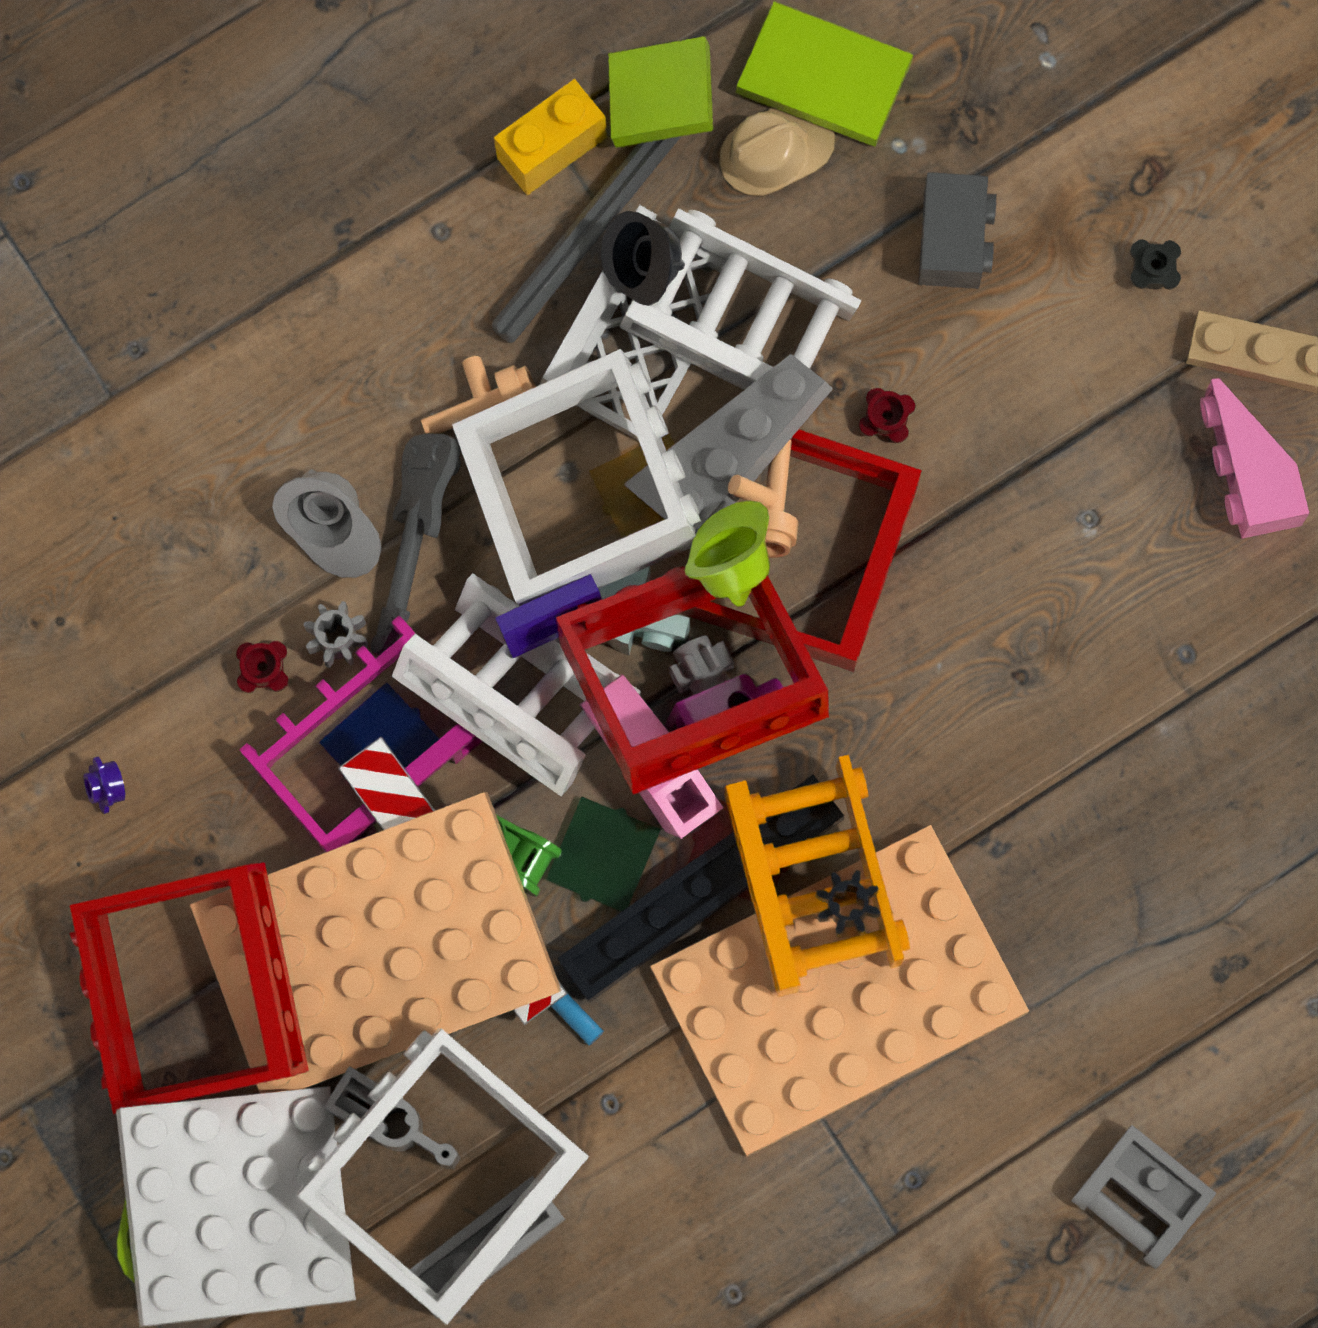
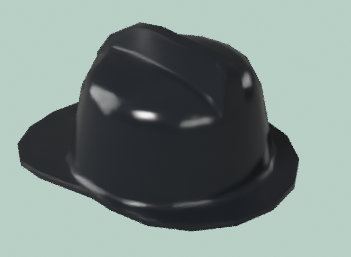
(640, 256)

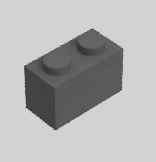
(954, 230)

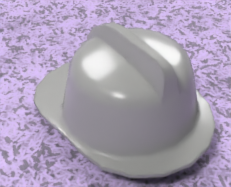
(327, 523)

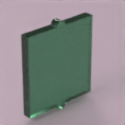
(603, 855)

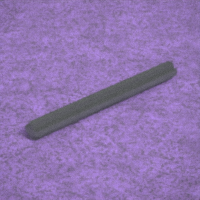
(580, 238)

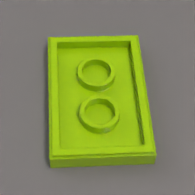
(824, 74)

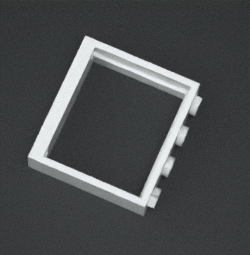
(542, 402)
(510, 1226)

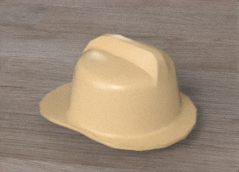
(773, 152)

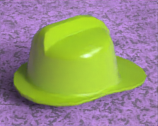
(731, 551)

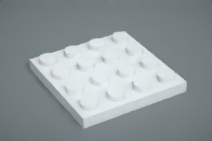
(220, 1207)

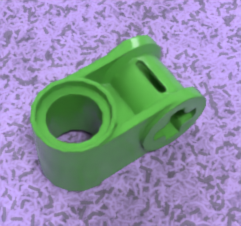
(522, 845)

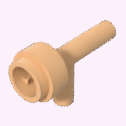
(510, 384)
(782, 526)

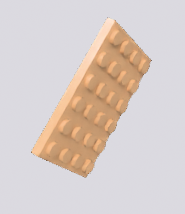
(390, 941)
(852, 1021)

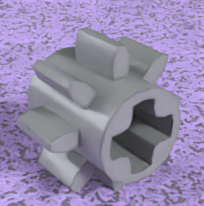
(328, 622)
(700, 665)

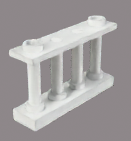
(699, 340)
(484, 711)

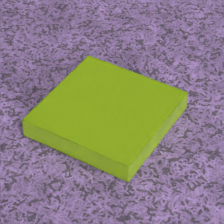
(660, 92)

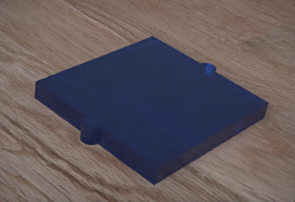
(381, 716)

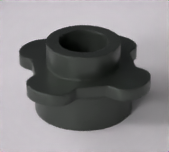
(1148, 277)

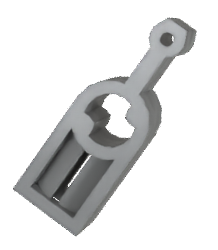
(360, 1087)

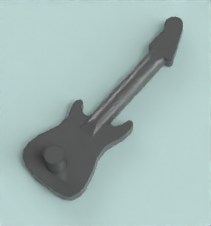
(426, 471)

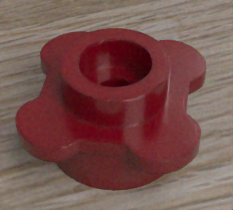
(898, 405)
(253, 654)

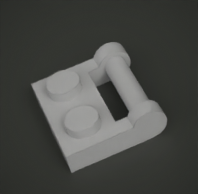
(1154, 1182)

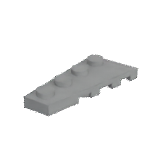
(739, 438)

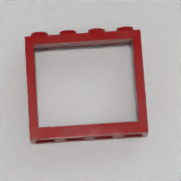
(866, 467)
(712, 737)
(267, 973)

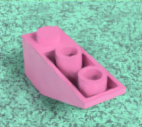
(1259, 473)
(678, 803)

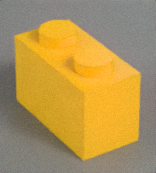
(550, 137)

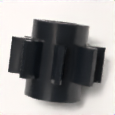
(839, 891)

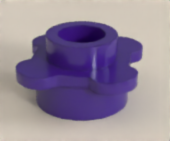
(104, 784)

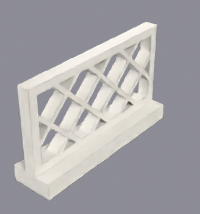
(595, 318)

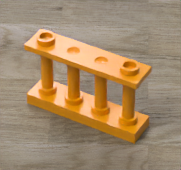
(763, 862)

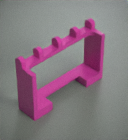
(360, 824)

